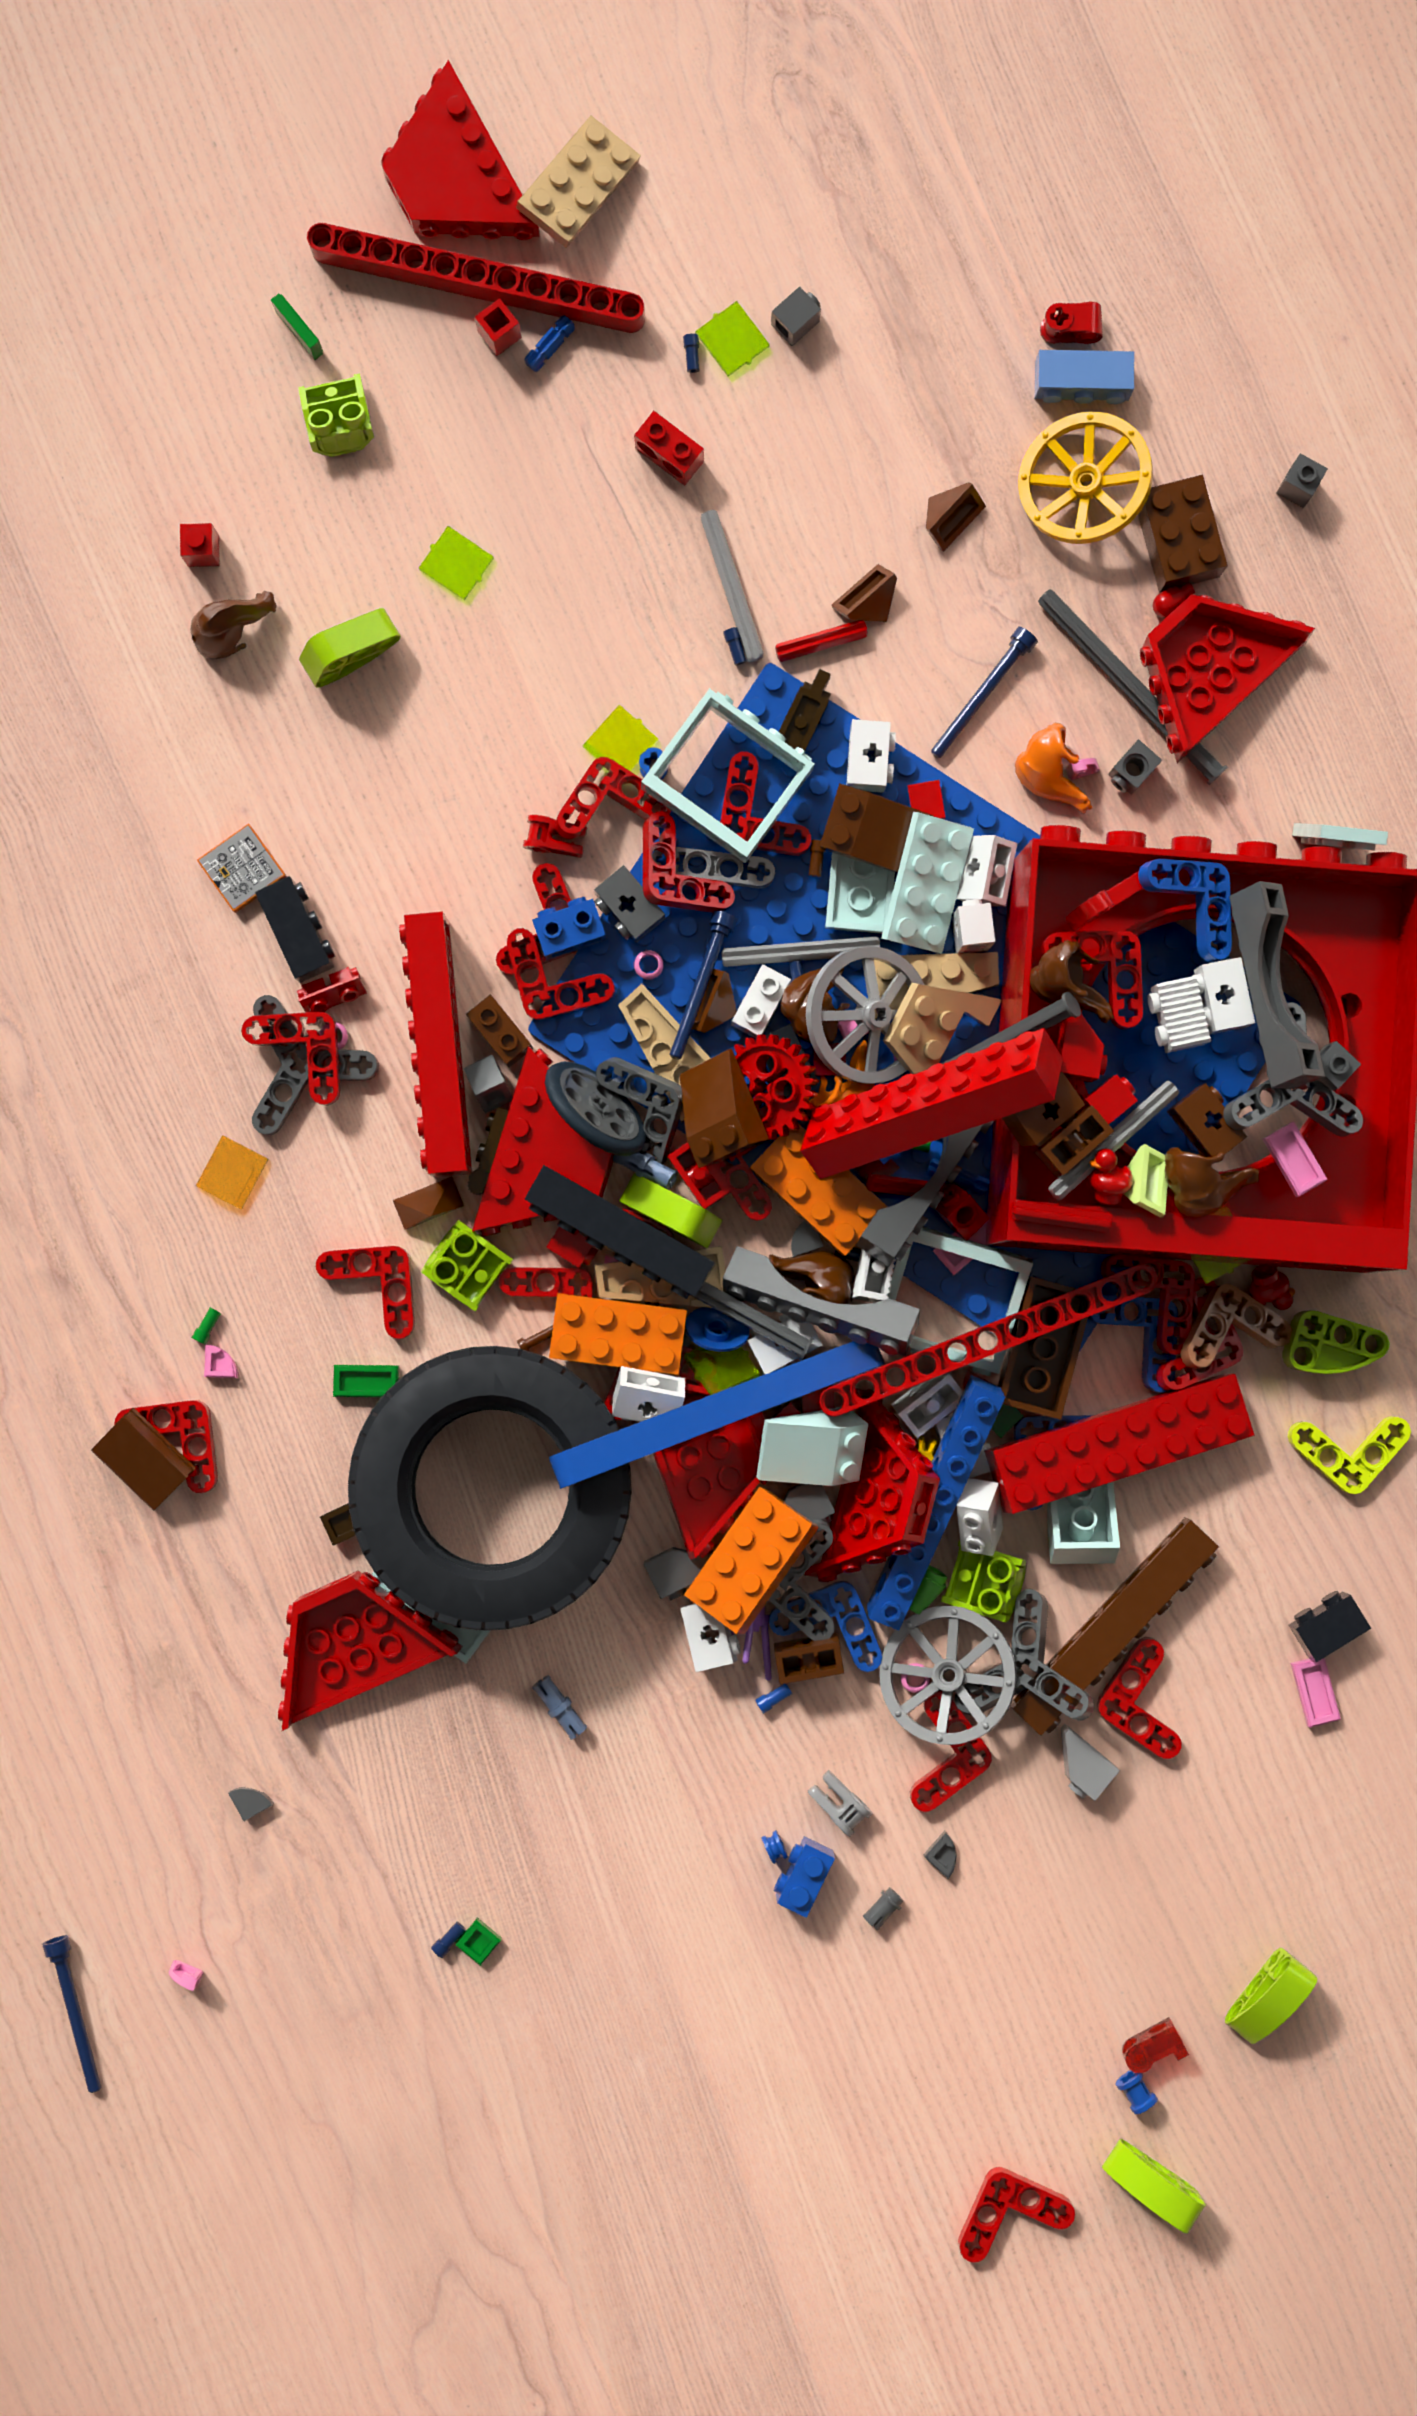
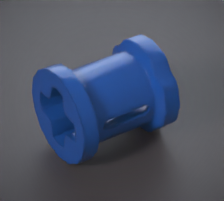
(645, 760)
(1136, 2092)

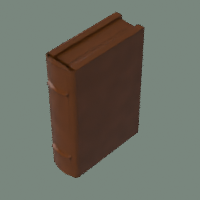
(143, 1458)

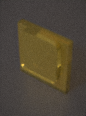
(232, 1172)

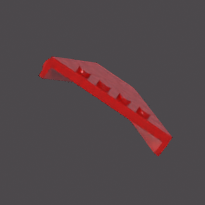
(451, 171)
(1210, 662)
(534, 1138)
(711, 1476)
(887, 1506)
(350, 1641)

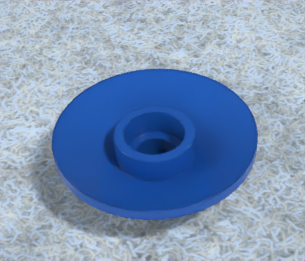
(715, 1330)

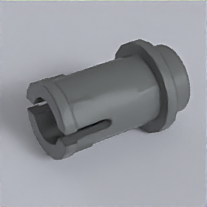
(883, 1908)

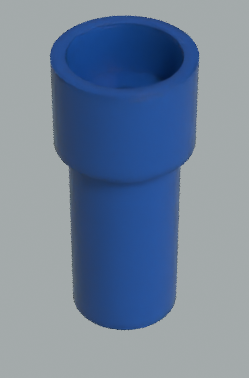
(766, 1702)

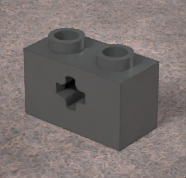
(621, 887)

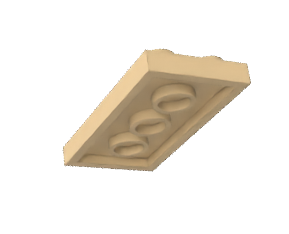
(578, 181)

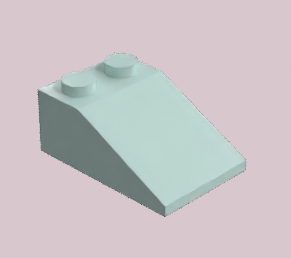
(812, 1448)
(1084, 1527)

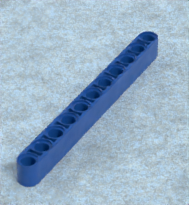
(713, 1412)

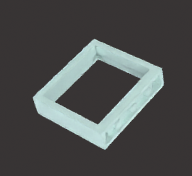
(748, 724)
(978, 1252)

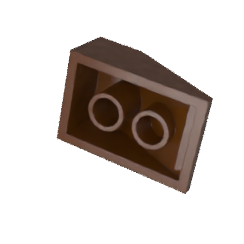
(867, 828)
(719, 1110)

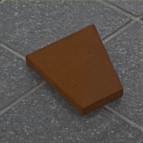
(951, 513)
(869, 597)
(717, 1004)
(428, 1203)

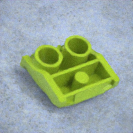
(337, 416)
(465, 1265)
(986, 1583)

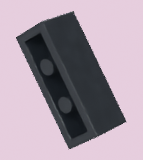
(296, 928)

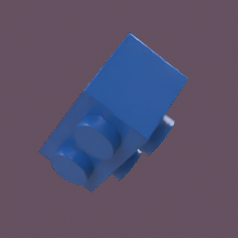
(569, 928)
(804, 1876)

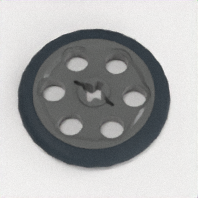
(594, 1111)

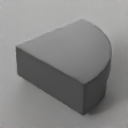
(805, 1240)
(249, 1801)
(942, 1854)

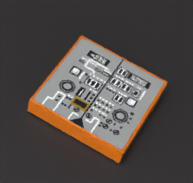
(241, 867)

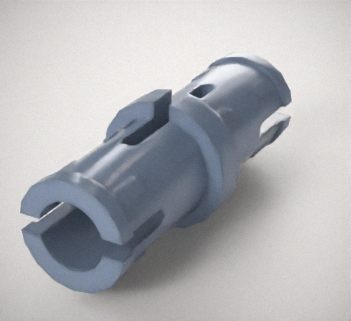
(647, 1167)
(559, 1707)

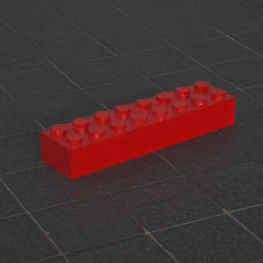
(437, 1044)
(933, 1103)
(1119, 1443)

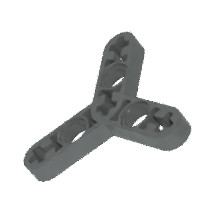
(296, 1079)
(1297, 1098)
(1034, 1657)

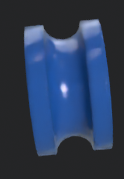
(774, 1847)

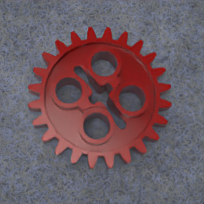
(781, 1111)

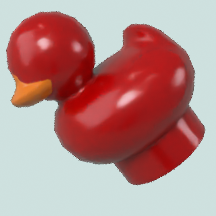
(1107, 1179)
(1271, 1286)

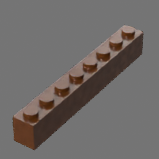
(1120, 1620)

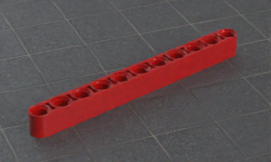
(465, 267)
(1004, 1339)

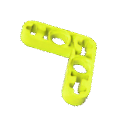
(1357, 1461)

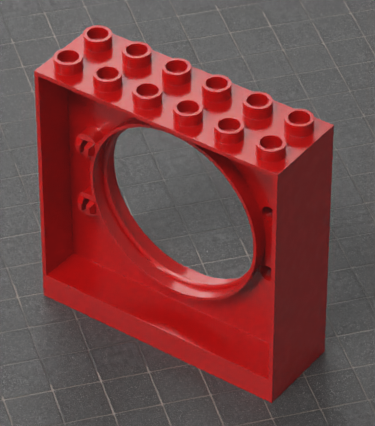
(1353, 940)

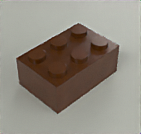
(1182, 534)

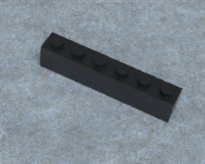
(620, 1231)

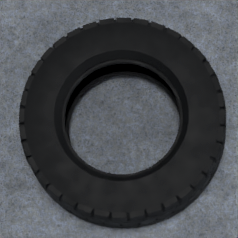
(387, 1510)

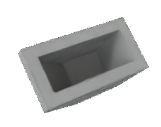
(1085, 1765)

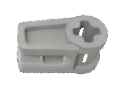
(840, 1813)

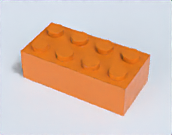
(832, 1206)
(618, 1333)
(751, 1561)

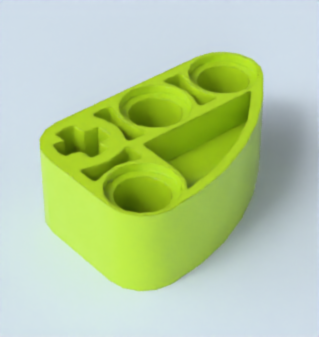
(348, 646)
(671, 1210)
(1322, 1349)
(1271, 1996)
(1154, 2186)

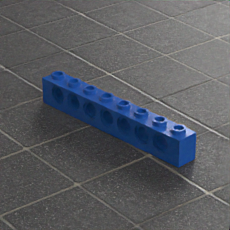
(953, 1466)

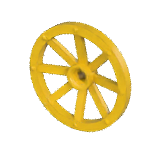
(1085, 472)

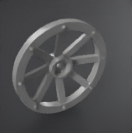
(863, 1014)
(900, 1712)

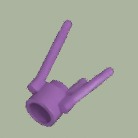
(761, 1620)

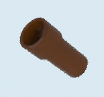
(817, 857)

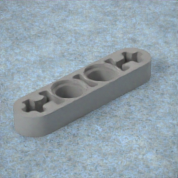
(713, 862)

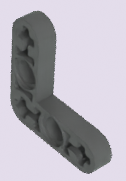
(657, 1104)
(790, 1579)

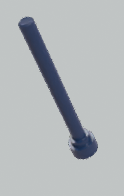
(1021, 642)
(721, 926)
(58, 1951)

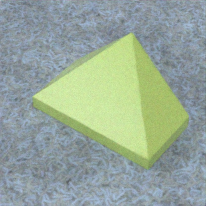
(1149, 1180)

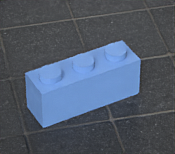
(1084, 376)

